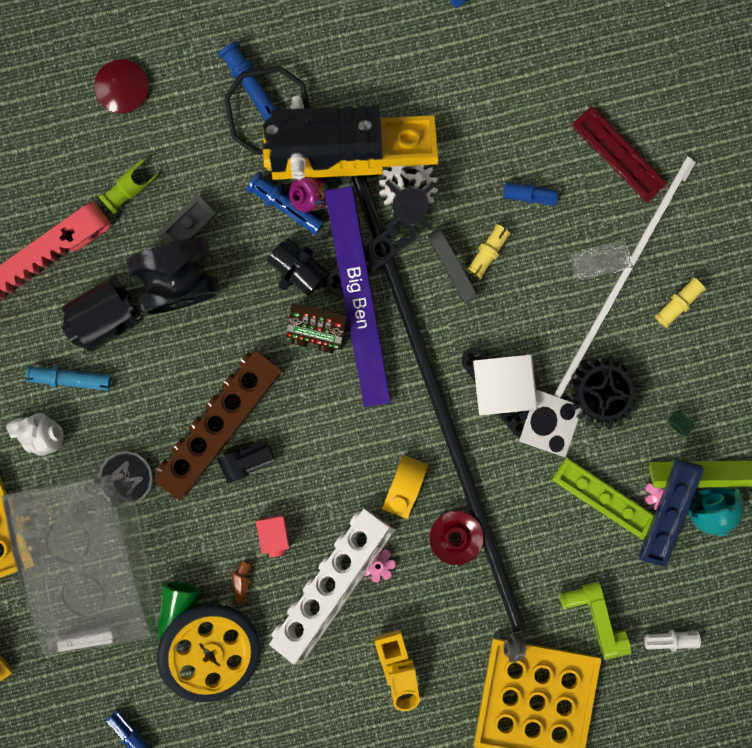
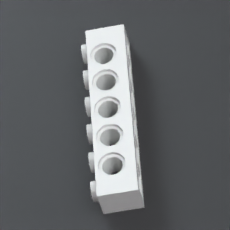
(284, 636)

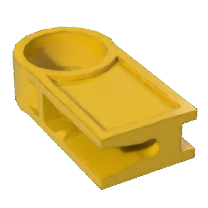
(403, 681)

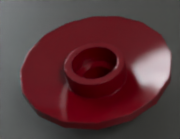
(456, 552)

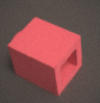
(273, 535)

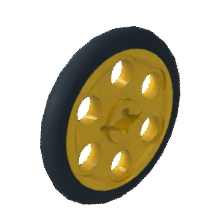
(185, 627)

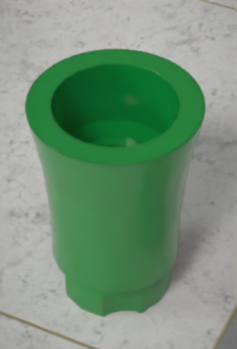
(176, 599)

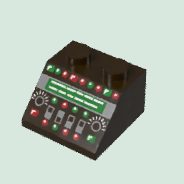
(316, 327)

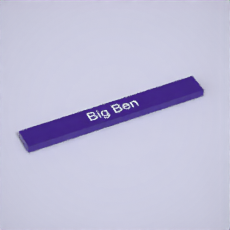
(358, 296)

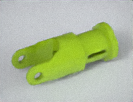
(124, 189)

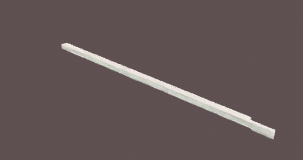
(681, 175)

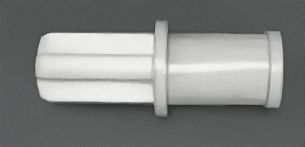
(673, 640)

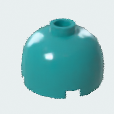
(717, 510)

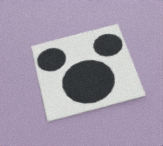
(550, 425)

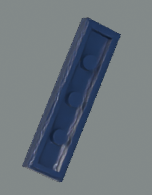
(671, 512)

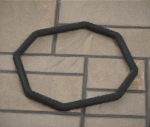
(254, 73)

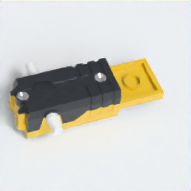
(344, 141)

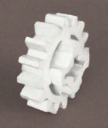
(400, 176)

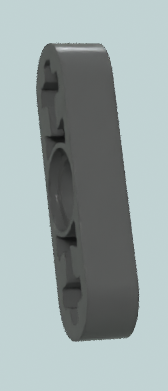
(452, 266)

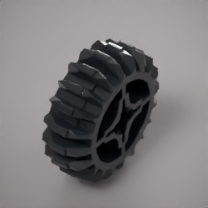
(602, 405)

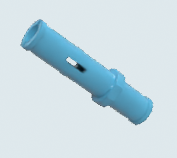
(56, 376)

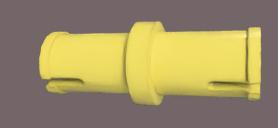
(488, 251)
(680, 302)

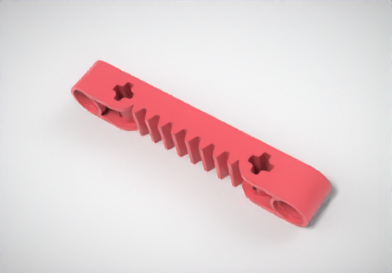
(86, 225)

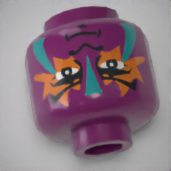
(308, 194)

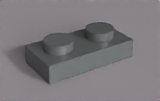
(188, 220)

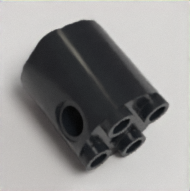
(99, 315)

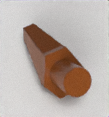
(241, 581)

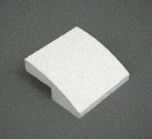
(505, 385)

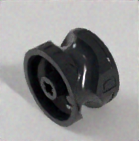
(173, 276)

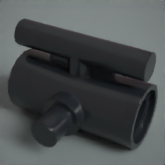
(297, 267)

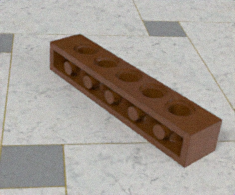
(168, 474)

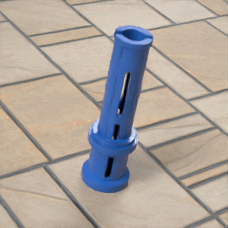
(238, 65)
(274, 196)

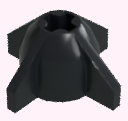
(409, 204)

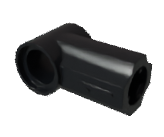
(241, 463)

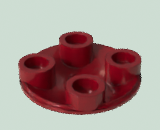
(121, 86)

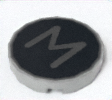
(139, 468)

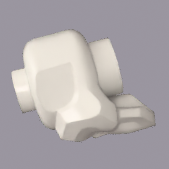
(37, 434)

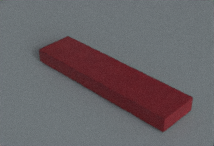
(619, 154)

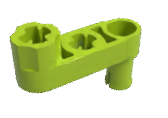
(611, 643)

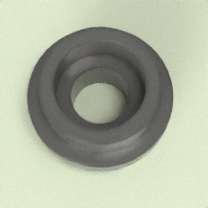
(514, 648)

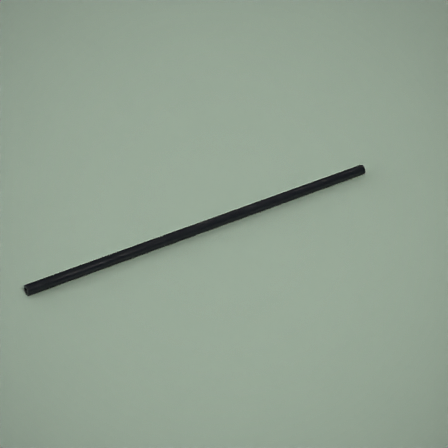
(440, 406)

